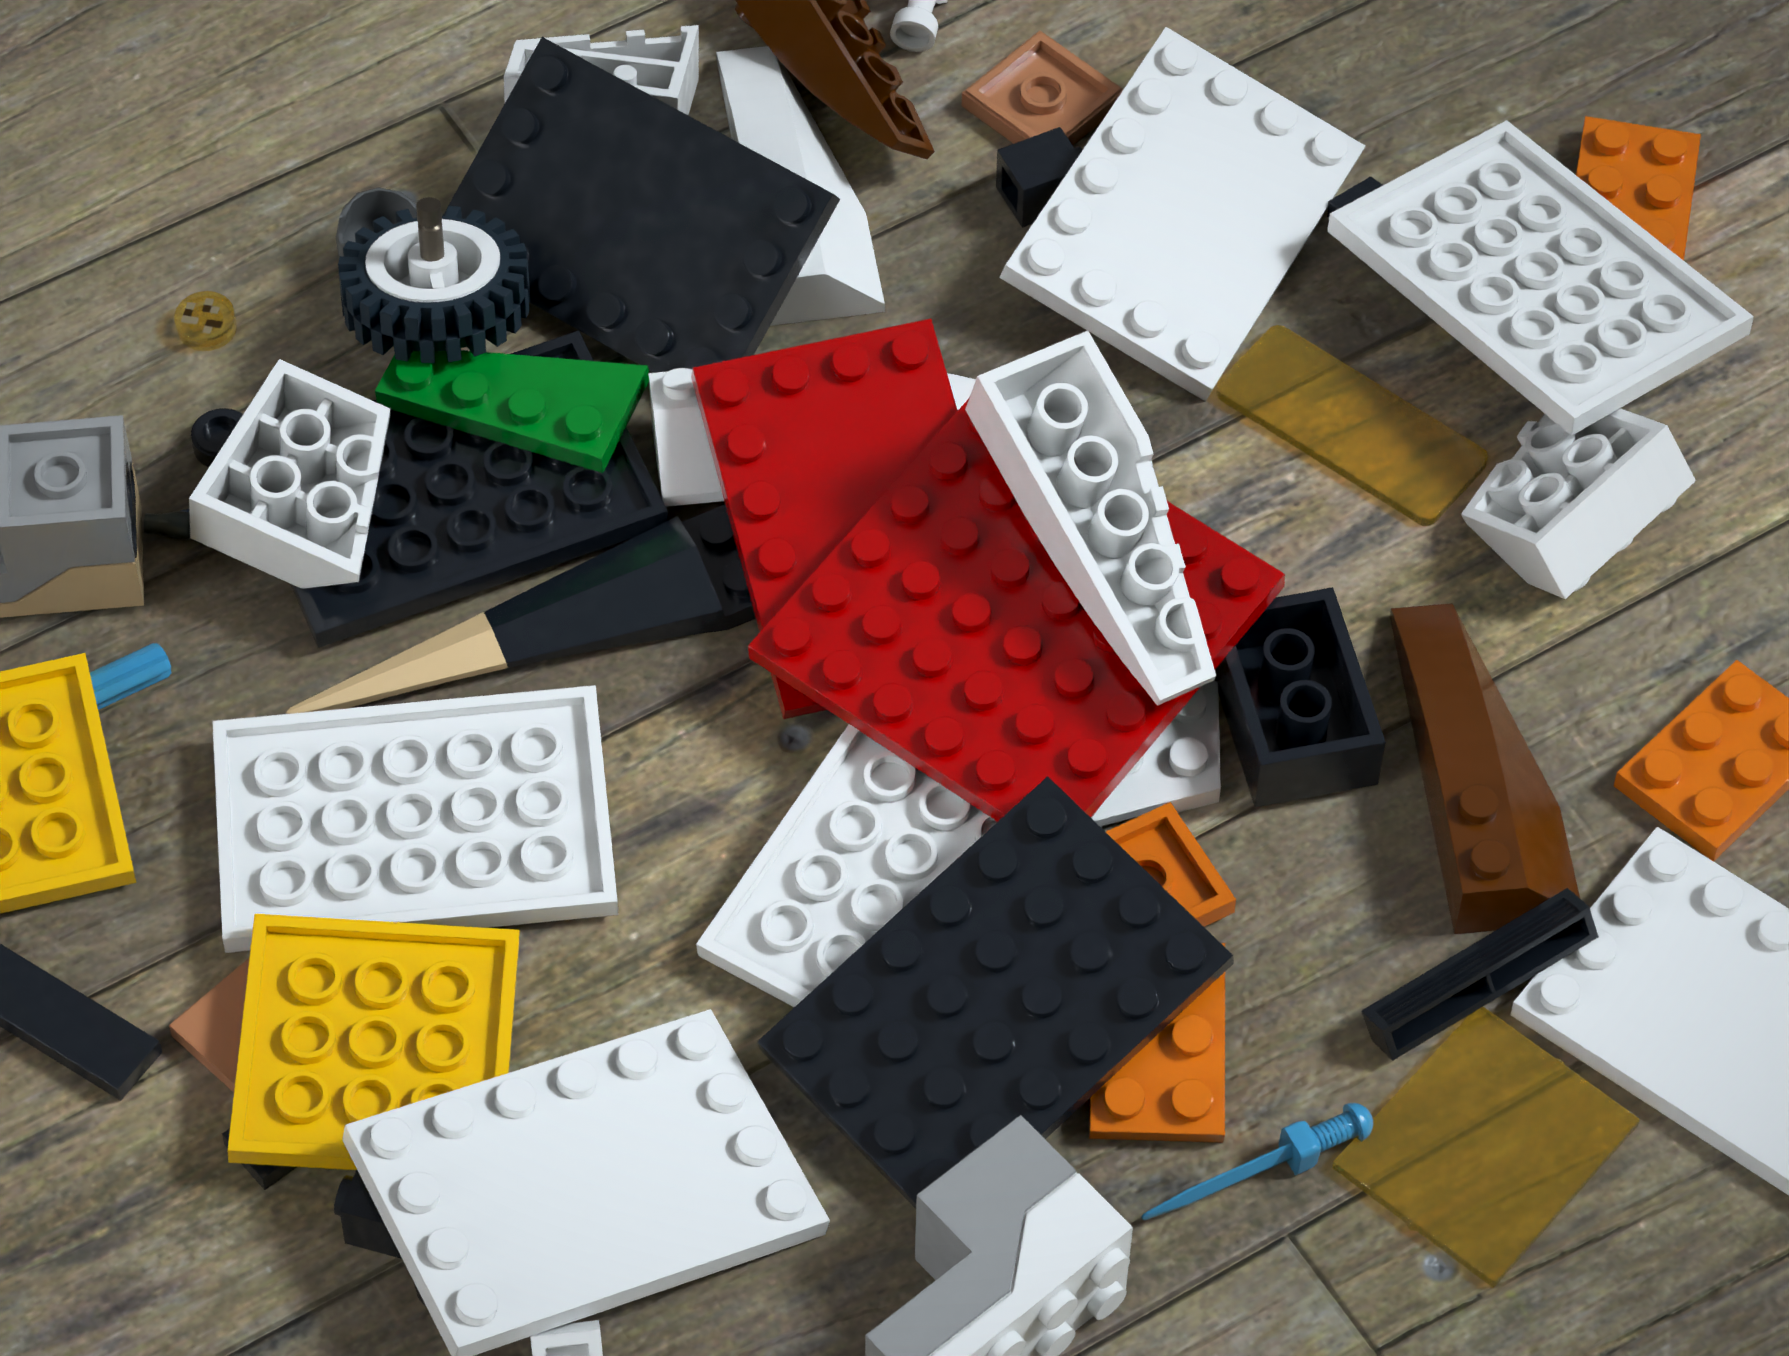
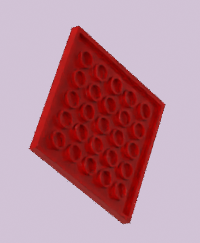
(968, 647)

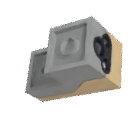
(69, 518)

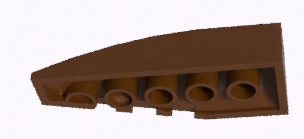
(841, 65)
(1485, 795)

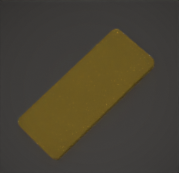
(1352, 425)

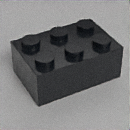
(1300, 703)

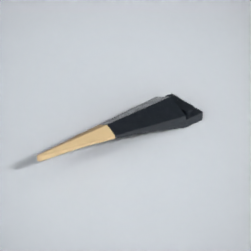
(647, 589)

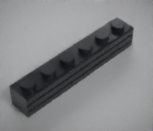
(1480, 973)

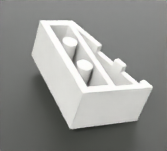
(657, 66)

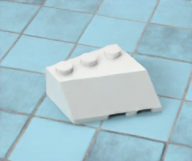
(295, 481)
(1577, 497)

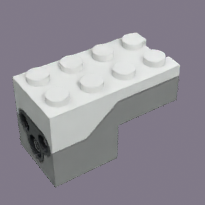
(1014, 1256)

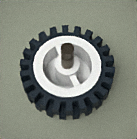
(434, 283)

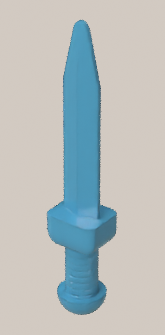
(1298, 1146)

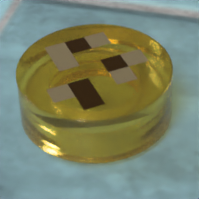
(205, 321)

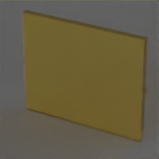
(1486, 1145)

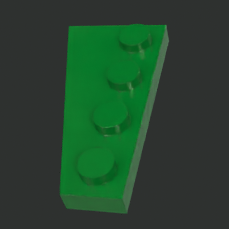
(525, 401)

